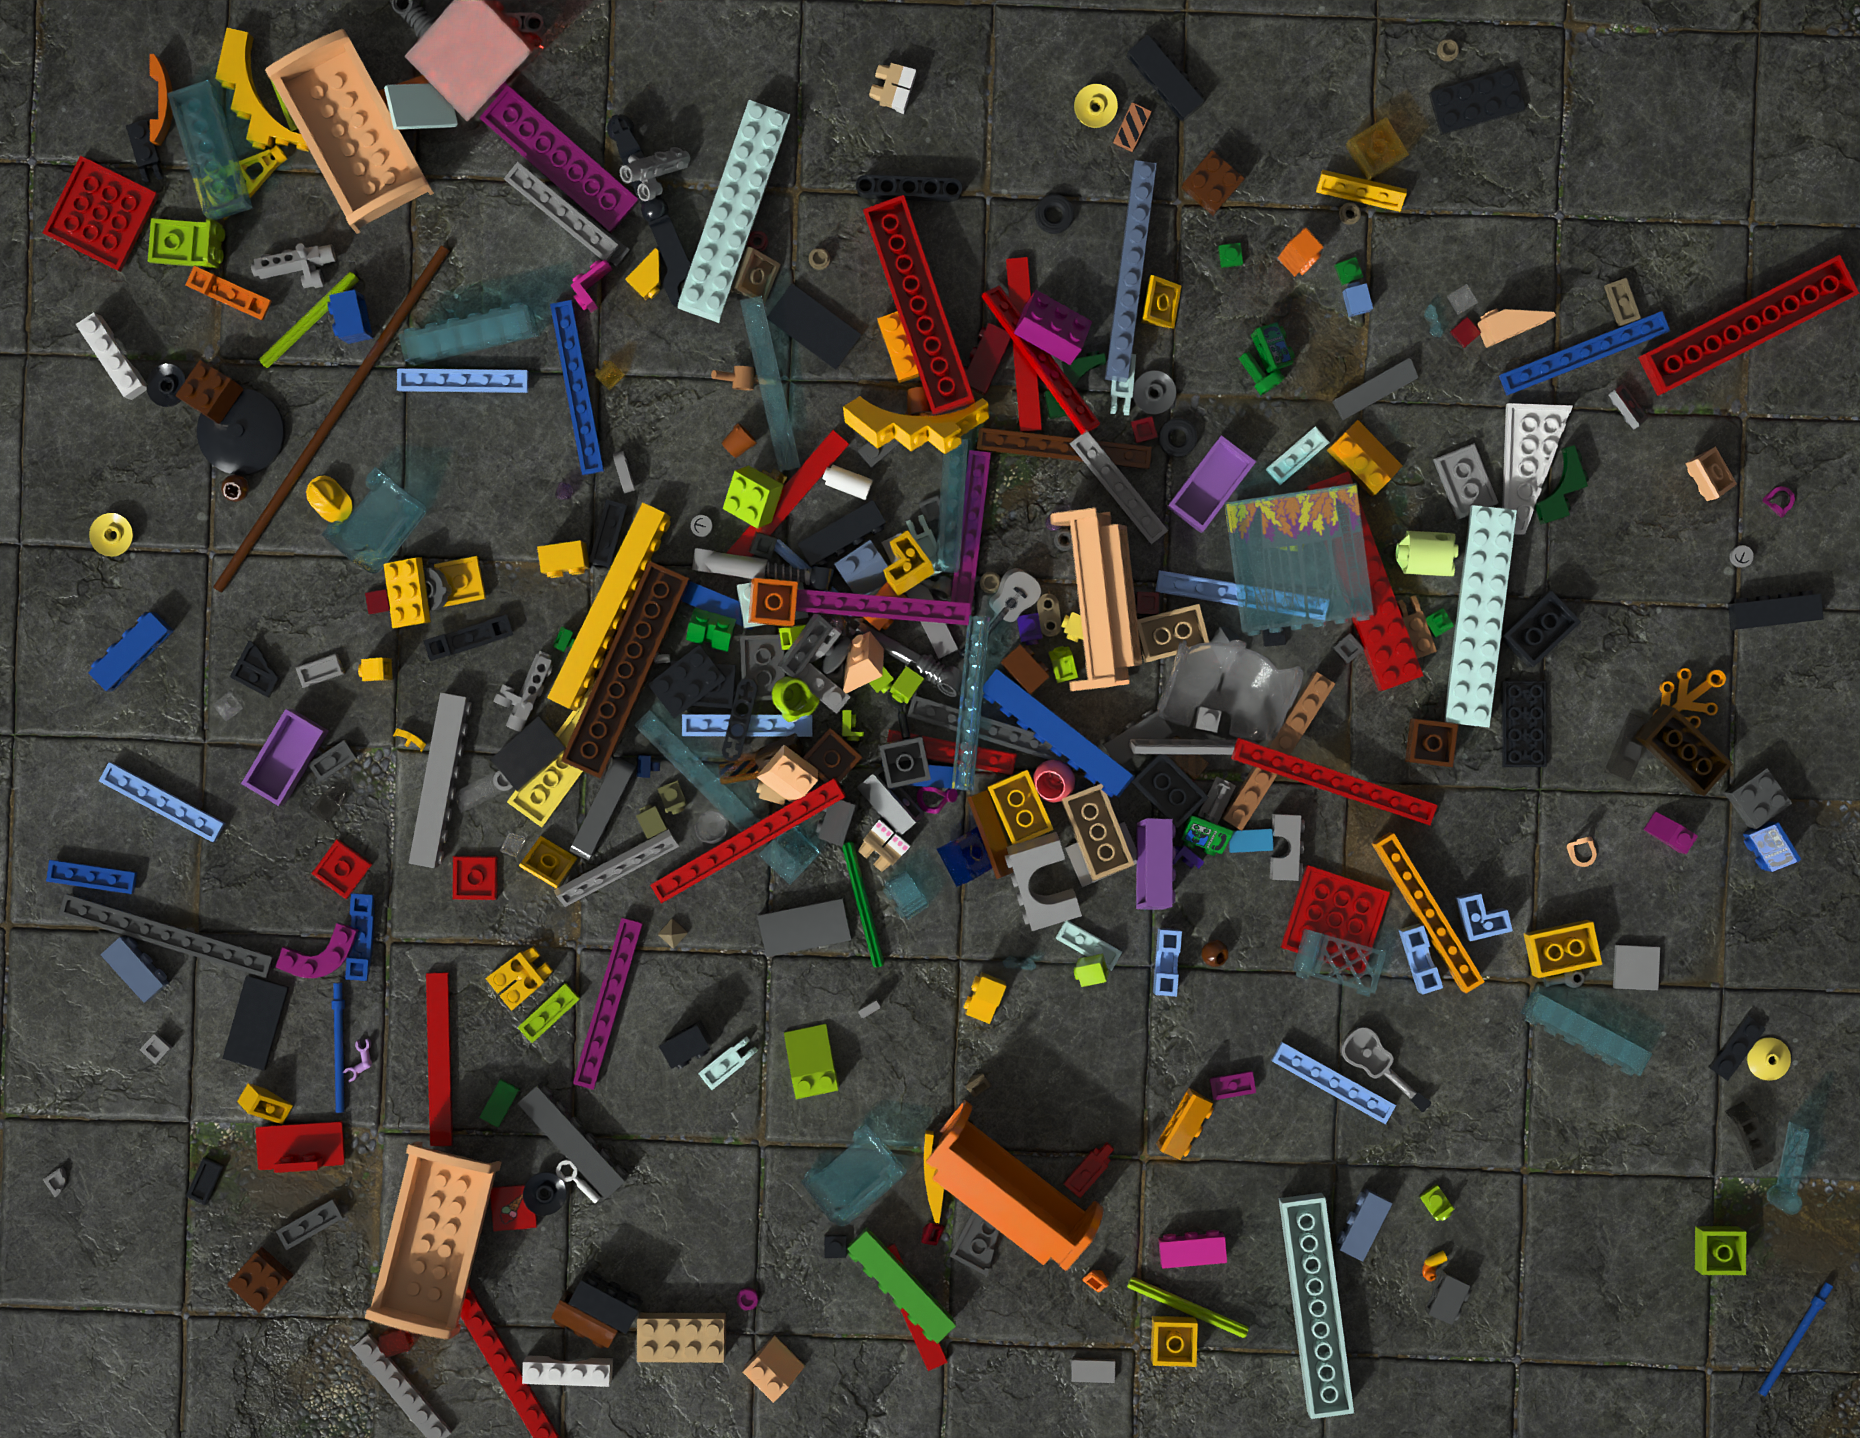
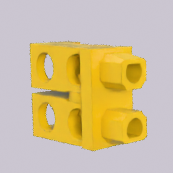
(524, 972)

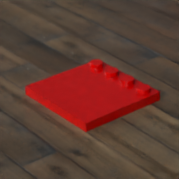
(100, 213)
(1336, 909)

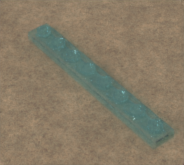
(770, 383)
(970, 703)
(696, 771)

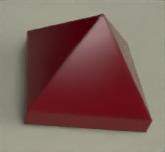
(932, 1233)

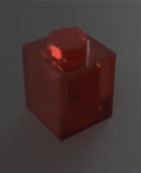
(395, 1342)

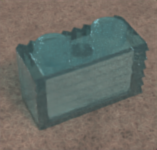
(905, 894)

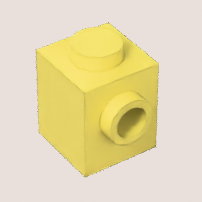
(1073, 627)

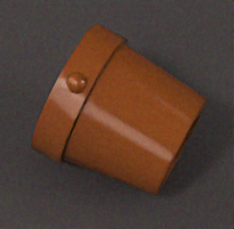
(917, 403)
(738, 441)

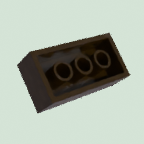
(1683, 750)

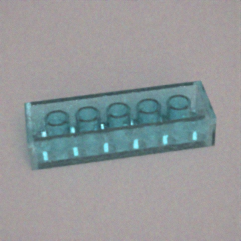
(209, 150)
(468, 334)

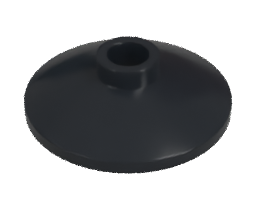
(159, 382)
(545, 1204)

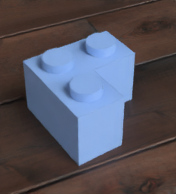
(1479, 923)

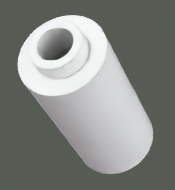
(847, 481)

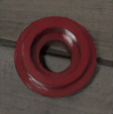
(758, 234)

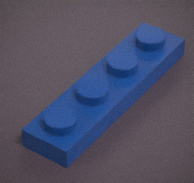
(91, 876)

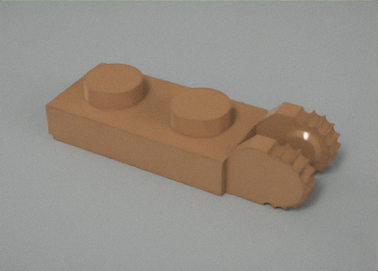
(1417, 628)

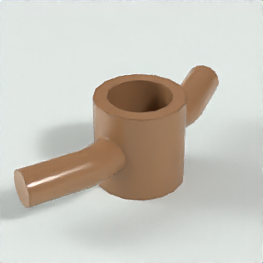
(742, 377)

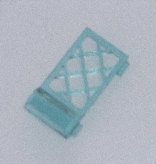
(1311, 956)
(1784, 1193)

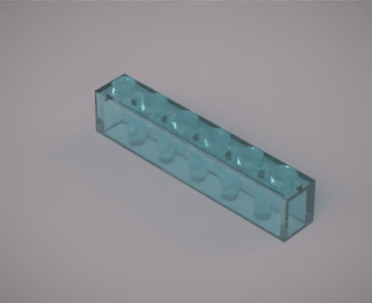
(951, 509)
(1586, 1033)

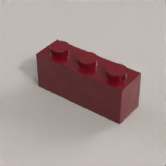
(986, 357)

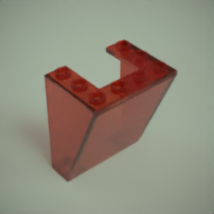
(473, 53)

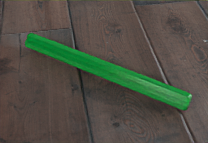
(863, 904)

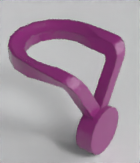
(1777, 509)
(950, 795)

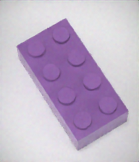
(1211, 484)
(285, 757)
(1154, 864)

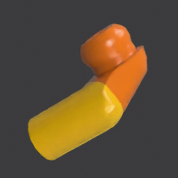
(1431, 1263)

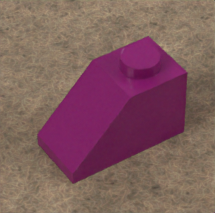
(1670, 833)

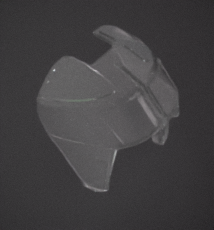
(1251, 689)

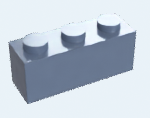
(135, 968)
(1363, 1224)

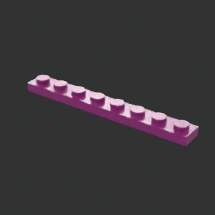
(972, 524)
(882, 607)
(607, 1003)

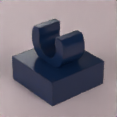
(645, 765)

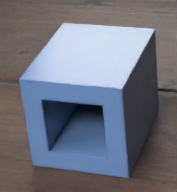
(1357, 299)

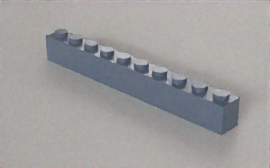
(1130, 271)

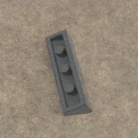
(1375, 389)

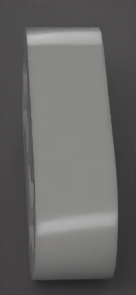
(624, 472)

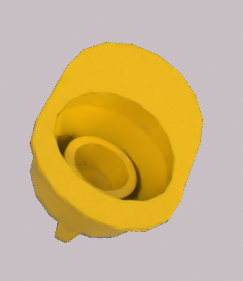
(329, 499)

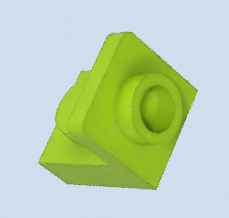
(1063, 664)
(849, 721)
(1437, 1203)

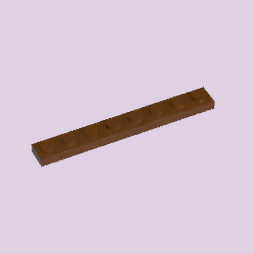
(1058, 447)

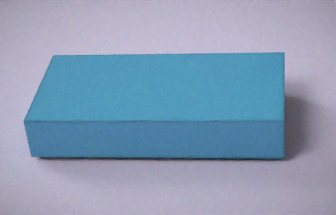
(1251, 840)

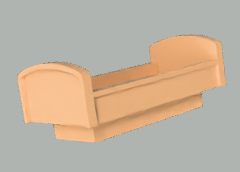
(348, 128)
(1104, 597)
(432, 1242)

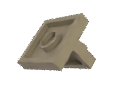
(755, 274)

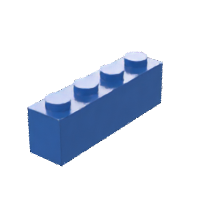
(131, 651)

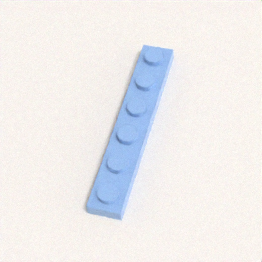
(462, 380)
(759, 726)
(162, 802)
(1333, 1082)

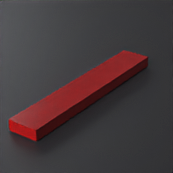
(944, 751)
(929, 1350)

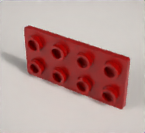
(300, 1146)

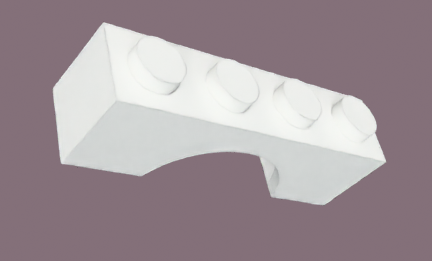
(111, 357)
(575, 1373)

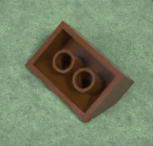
(582, 1323)

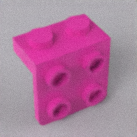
(584, 281)

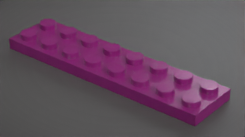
(559, 159)

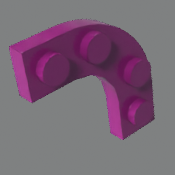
(323, 963)

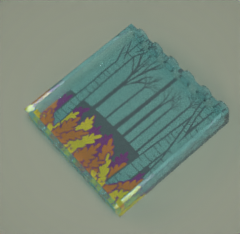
(1299, 559)

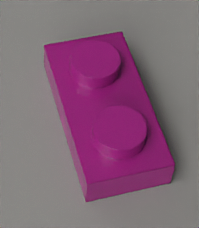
(1232, 1085)

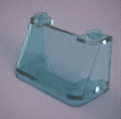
(377, 524)
(854, 1178)

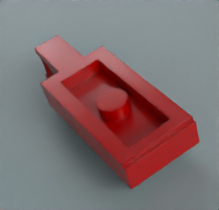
(1089, 1170)

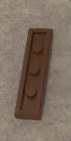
(990, 832)

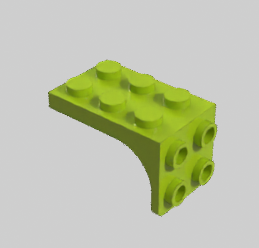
(186, 243)

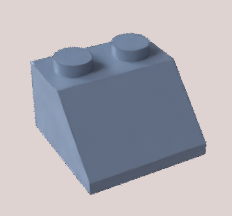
(863, 569)

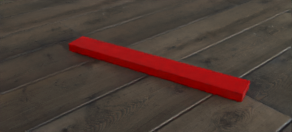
(1042, 363)
(1025, 375)
(795, 489)
(439, 1059)

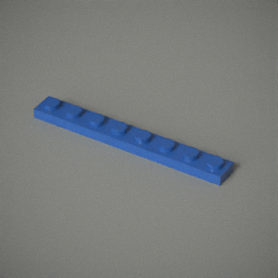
(1584, 353)
(577, 387)

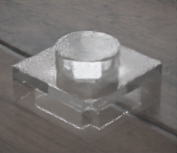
(1462, 299)

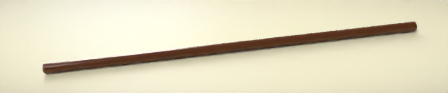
(332, 418)

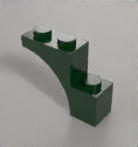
(1074, 373)
(1572, 479)

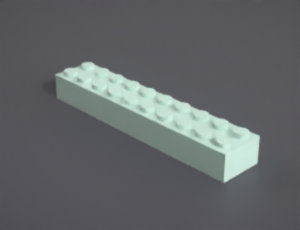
(733, 211)
(1480, 616)
(1316, 1305)

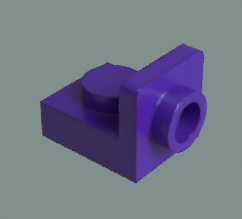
(1029, 628)
(1189, 857)

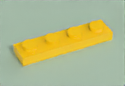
(1361, 190)

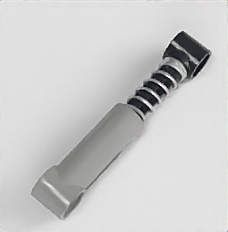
(754, 567)

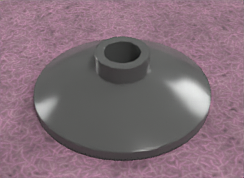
(1154, 381)
(836, 655)

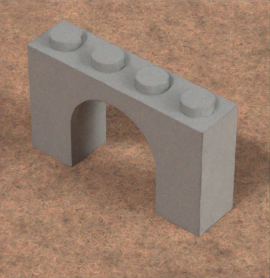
(1025, 860)

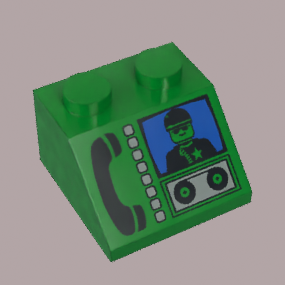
(1272, 347)
(1206, 835)

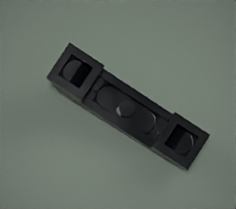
(468, 638)

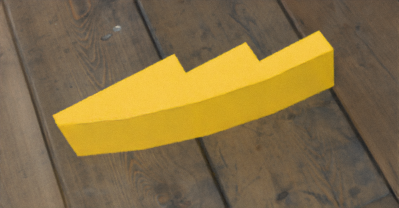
(934, 1190)

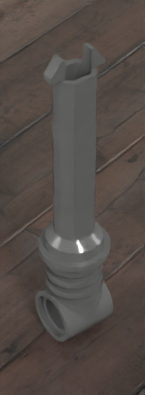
(414, 16)
(948, 679)

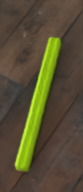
(306, 322)
(1188, 1307)

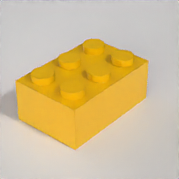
(1020, 807)
(1562, 948)

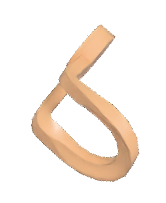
(1570, 847)

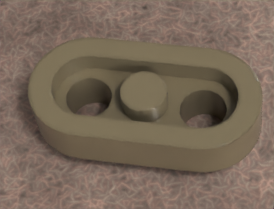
(1049, 615)

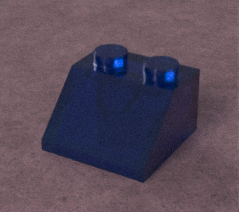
(965, 857)

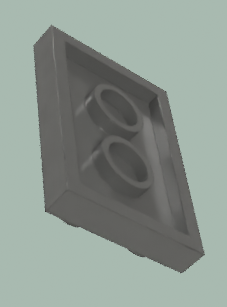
(759, 662)

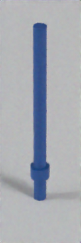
(338, 1005)
(1818, 1302)

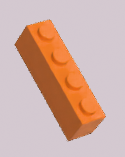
(1301, 253)

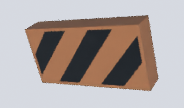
(1132, 127)

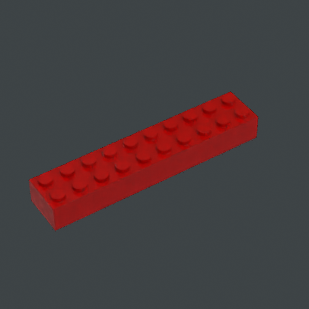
(919, 306)
(1748, 325)
(1385, 633)

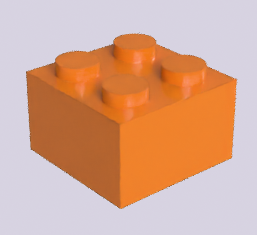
(772, 602)

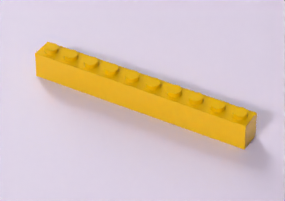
(609, 607)

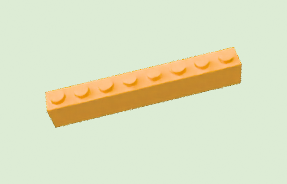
(1427, 912)

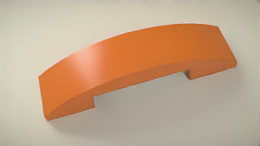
(160, 126)
(228, 293)

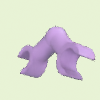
(366, 1061)

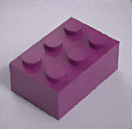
(1053, 327)

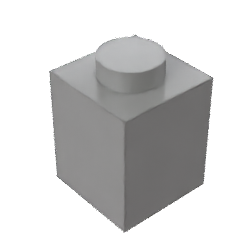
(1207, 719)

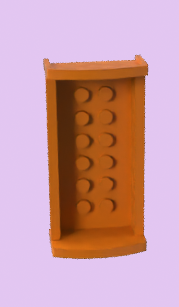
(1011, 1193)

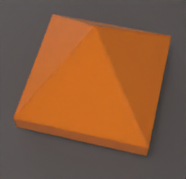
(1096, 1280)

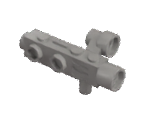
(651, 167)
(297, 260)
(530, 690)

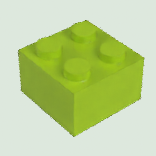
(752, 496)
(1720, 1250)

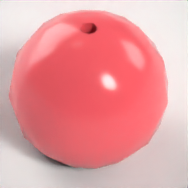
(1049, 785)

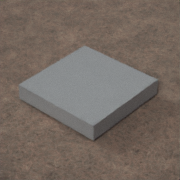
(1636, 967)

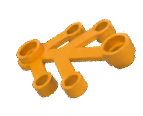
(1685, 700)

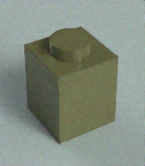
(651, 820)

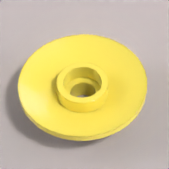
(1098, 95)
(101, 534)
(1760, 1054)

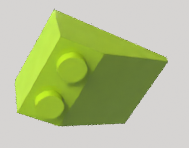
(811, 1061)

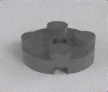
(439, 586)

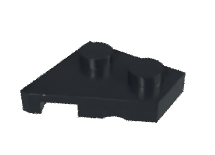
(255, 671)

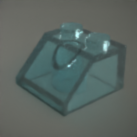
(789, 854)

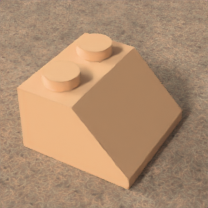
(1711, 474)
(863, 662)
(789, 774)
(773, 1368)

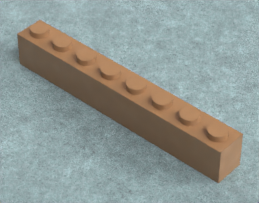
(1292, 730)

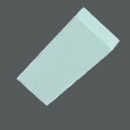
(1297, 455)
(1087, 943)

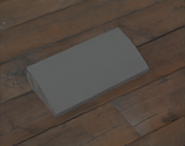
(804, 927)

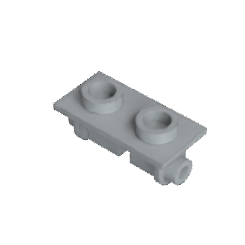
(1218, 799)

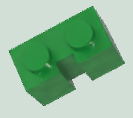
(711, 628)

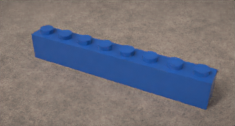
(1057, 733)

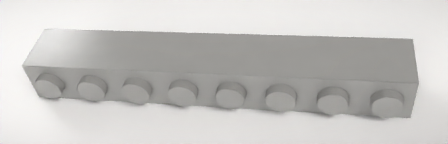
(439, 780)

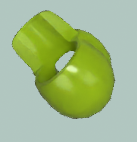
(793, 698)

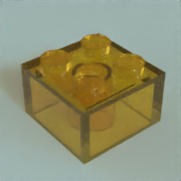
(1376, 149)

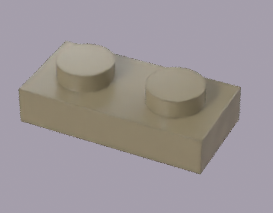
(1622, 302)

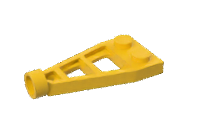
(268, 164)

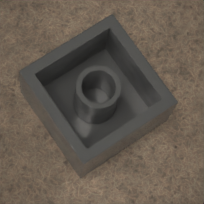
(1758, 798)

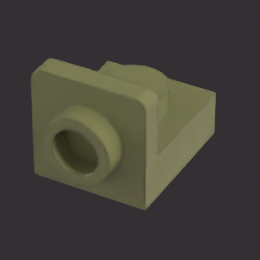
(673, 797)

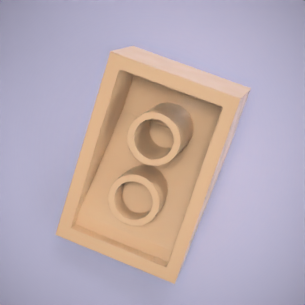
(1507, 323)

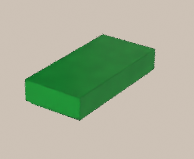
(499, 1103)

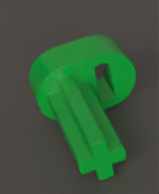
(1263, 382)

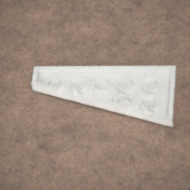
(1529, 448)

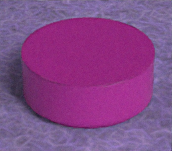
(747, 1298)

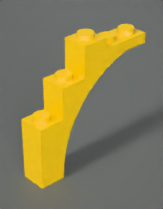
(236, 73)
(913, 431)

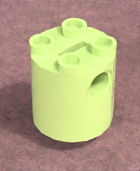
(1427, 553)

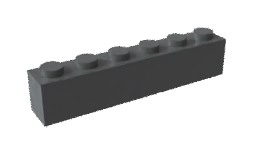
(573, 1140)

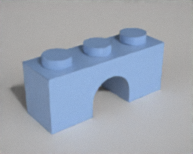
(1418, 955)
(1166, 962)

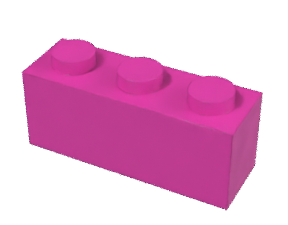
(1192, 1249)

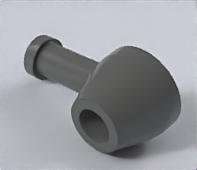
(940, 588)
(1566, 978)

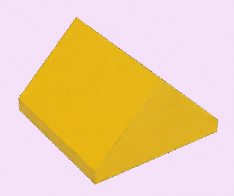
(1161, 302)
(548, 862)

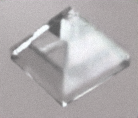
(228, 706)
(512, 844)

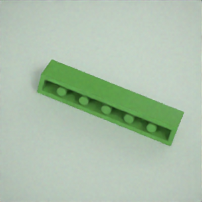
(901, 1285)

